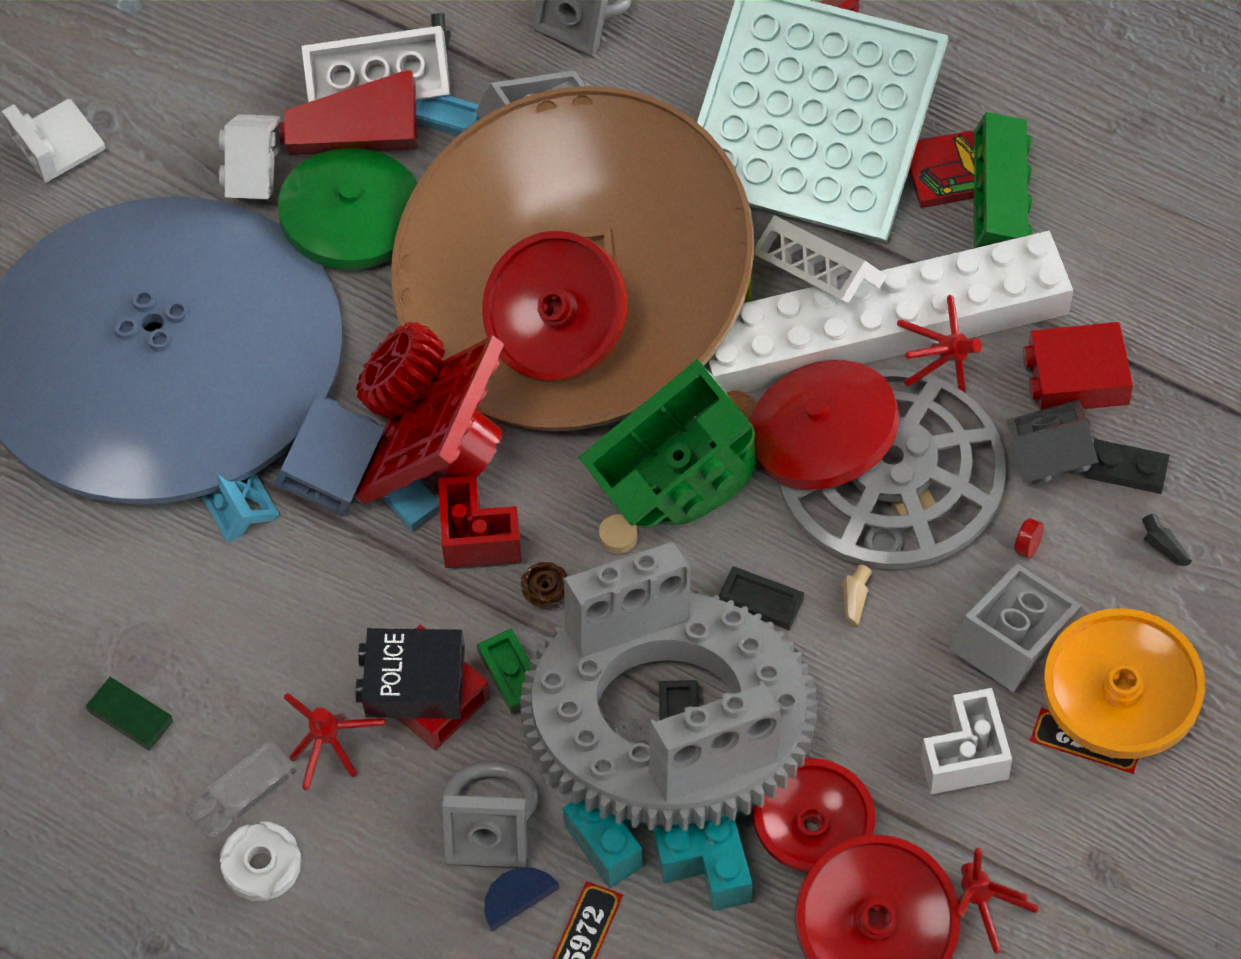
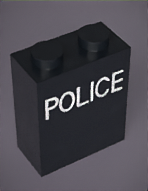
(411, 673)

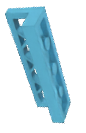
(231, 509)

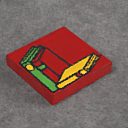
(943, 169)

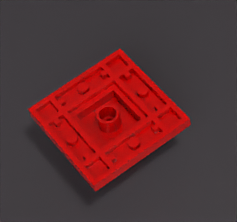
(441, 429)

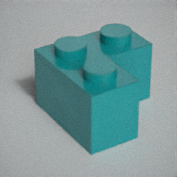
(604, 842)
(708, 852)

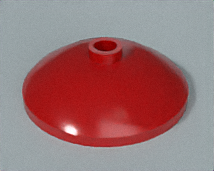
(818, 795)

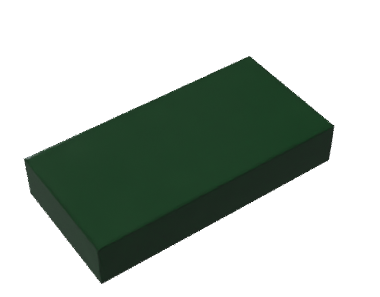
(129, 713)

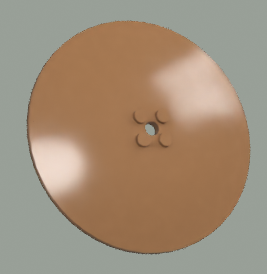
(598, 167)

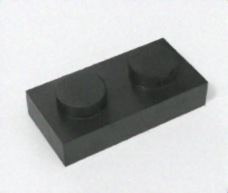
(1129, 466)

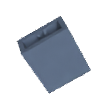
(329, 455)

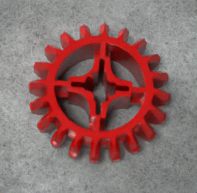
(400, 370)

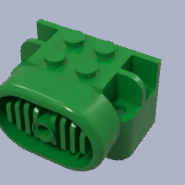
(676, 453)

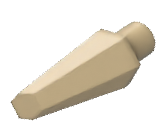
(855, 593)

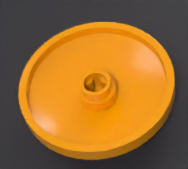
(1124, 683)

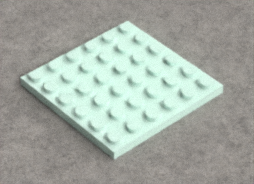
(821, 109)

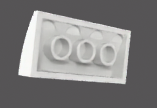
(356, 61)

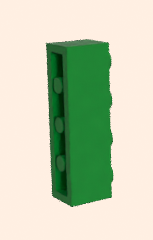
(1001, 179)

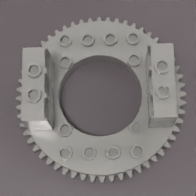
(698, 760)

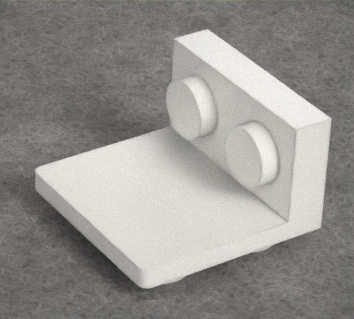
(54, 138)

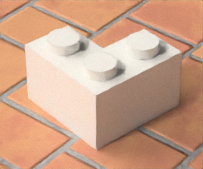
(249, 156)
(976, 750)

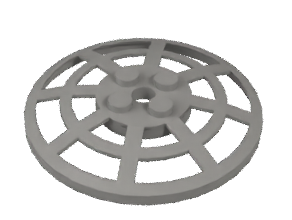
(910, 479)

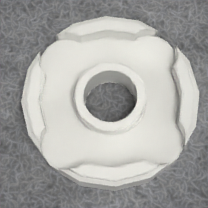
(265, 882)

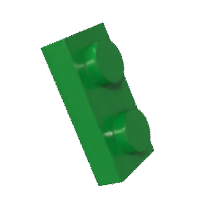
(506, 665)

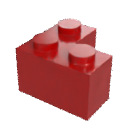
(475, 534)

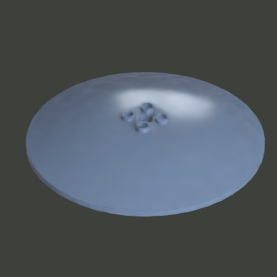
(168, 409)

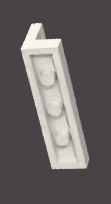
(814, 251)

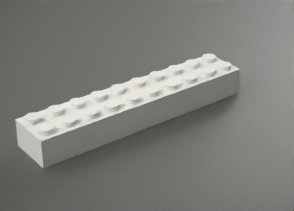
(991, 288)

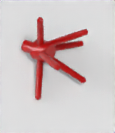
(950, 347)
(323, 730)
(979, 890)

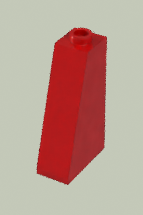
(366, 117)

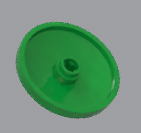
(345, 207)

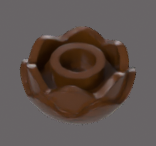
(542, 574)

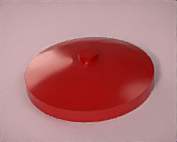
(555, 305)
(824, 424)
(877, 903)

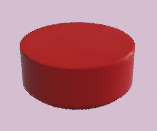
(1029, 538)

